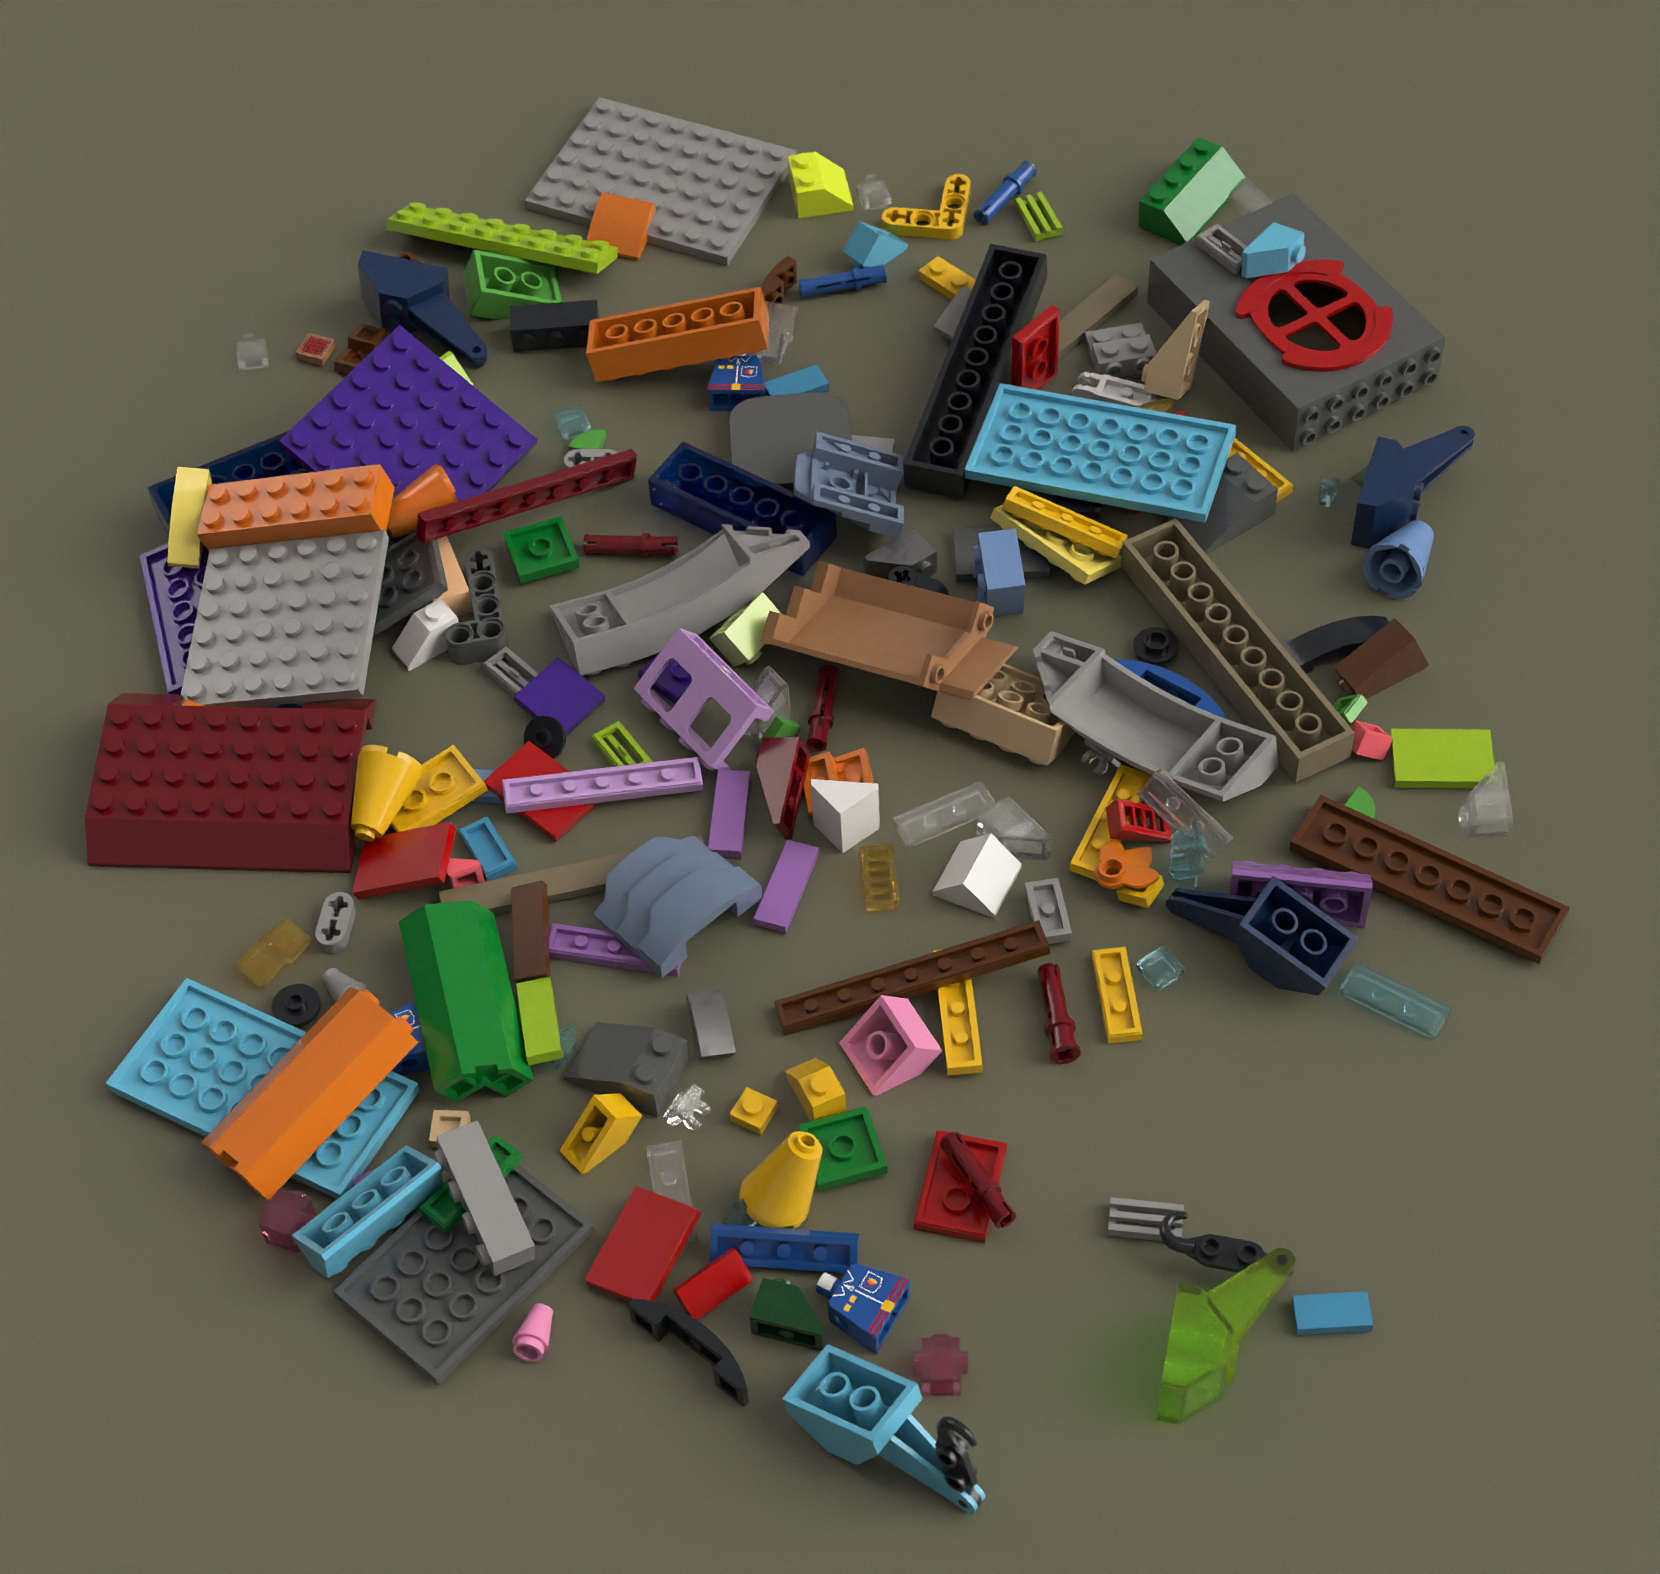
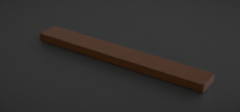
(912, 977)

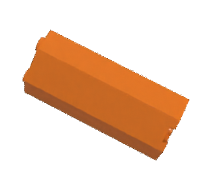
(310, 1091)

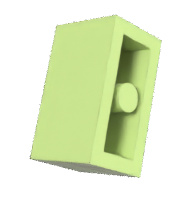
(742, 632)

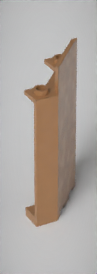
(891, 631)

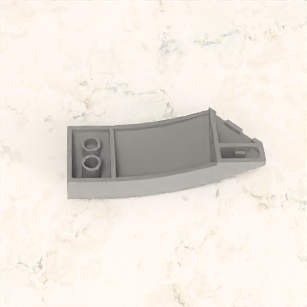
(686, 594)
(1150, 725)

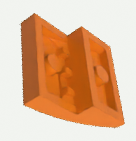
(622, 224)
(846, 767)

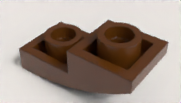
(779, 279)

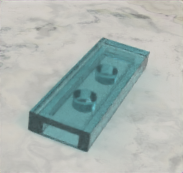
(1395, 1000)

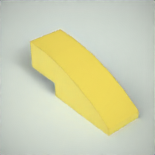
(187, 505)

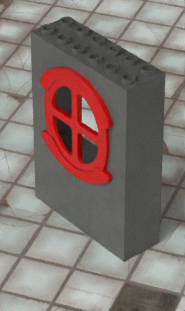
(1289, 386)

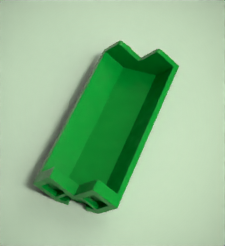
(464, 1000)

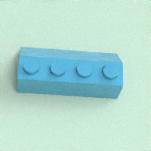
(368, 1210)

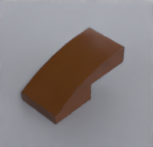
(360, 345)

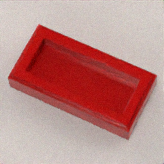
(713, 1284)

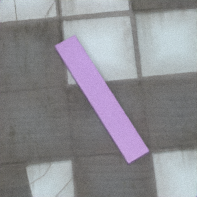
(602, 785)

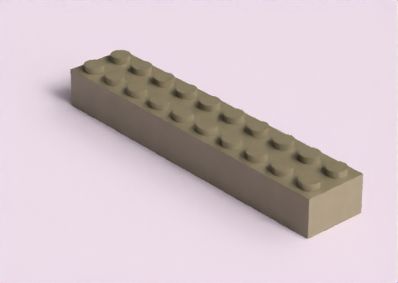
(1237, 649)

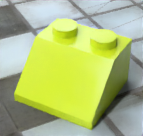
(818, 185)

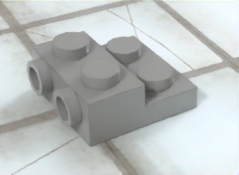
(1119, 350)

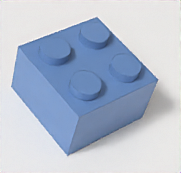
(999, 571)

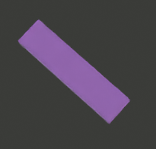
(594, 948)

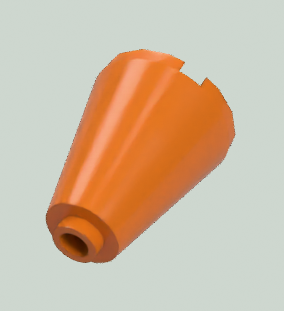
(424, 493)

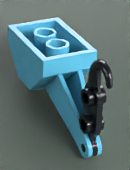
(866, 1413)

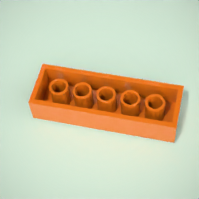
(678, 334)
(296, 507)

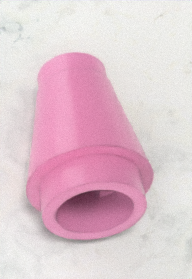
(534, 1334)

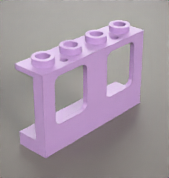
(709, 680)

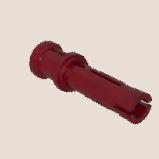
(1059, 1025)

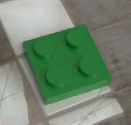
(541, 550)
(848, 1148)

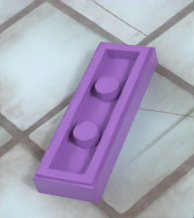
(729, 813)
(786, 886)

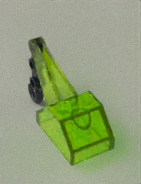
(1211, 1324)

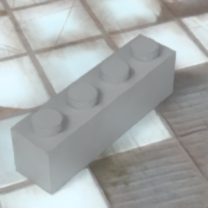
(485, 1198)

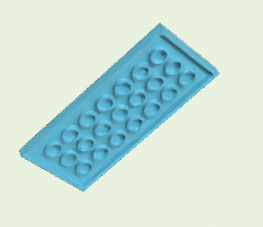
(1101, 452)
(214, 1050)

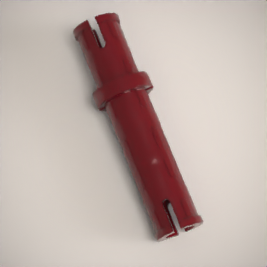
(641, 545)
(818, 734)
(985, 1191)

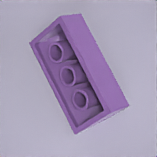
(1337, 894)

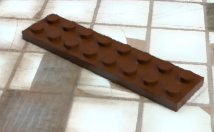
(1431, 879)

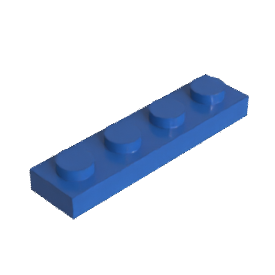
(786, 1247)

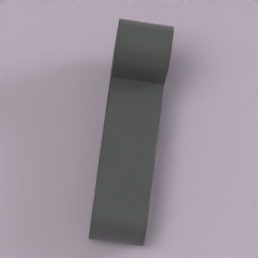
(486, 635)

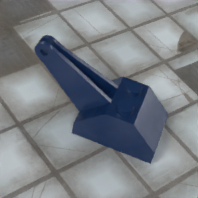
(417, 299)
(1399, 478)
(1277, 933)

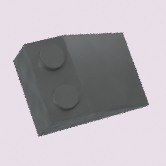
(1239, 504)
(631, 1061)

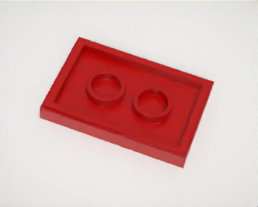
(1036, 351)
(534, 762)
(404, 860)
(946, 1199)
(642, 1246)

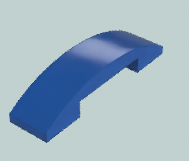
(1174, 685)

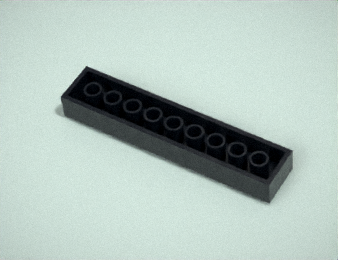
(973, 369)

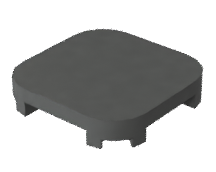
(777, 428)

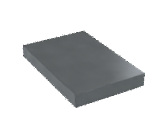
(1033, 562)

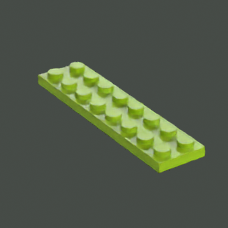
(503, 238)

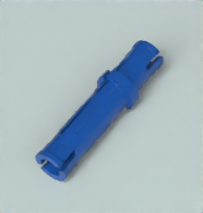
(1012, 185)
(842, 281)

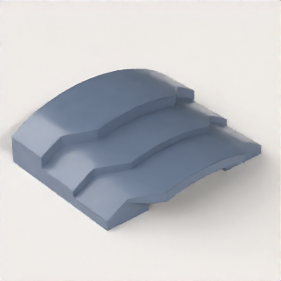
(852, 482)
(670, 894)

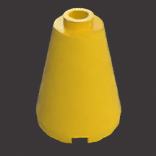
(381, 789)
(783, 1183)

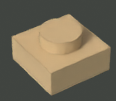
(445, 1121)

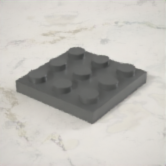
(409, 581)

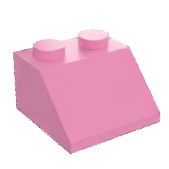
(890, 1044)

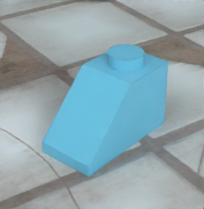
(873, 246)
(1273, 252)

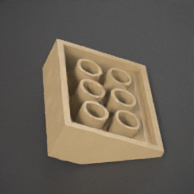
(1010, 714)

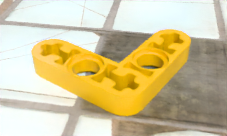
(938, 220)

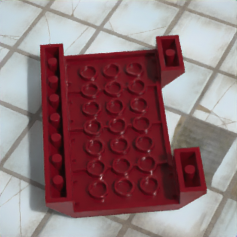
(226, 785)

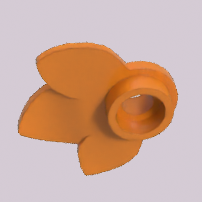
(1125, 867)

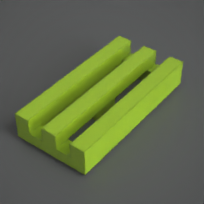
(1033, 203)
(610, 756)

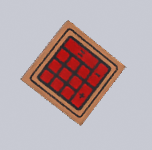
(315, 349)

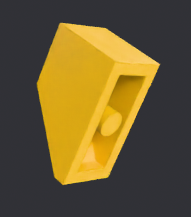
(817, 1089)
(600, 1130)

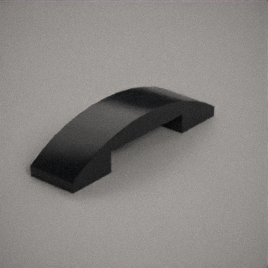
(1333, 640)
(660, 1319)

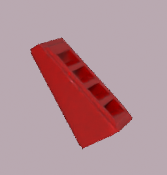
(1120, 830)

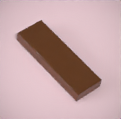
(530, 932)

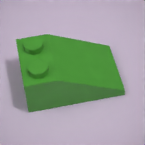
(502, 281)

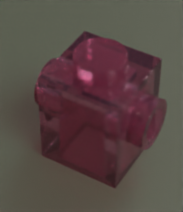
(284, 1217)
(941, 1365)

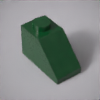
(785, 1315)

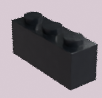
(551, 325)

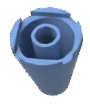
(1400, 560)

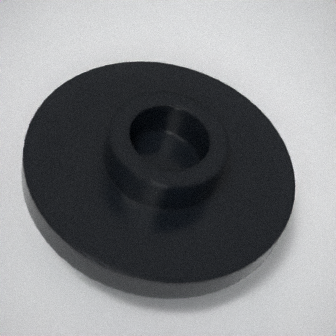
(1155, 646)
(546, 734)
(296, 1005)

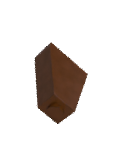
(1381, 661)

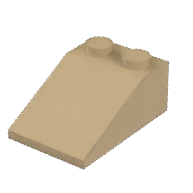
(1174, 365)

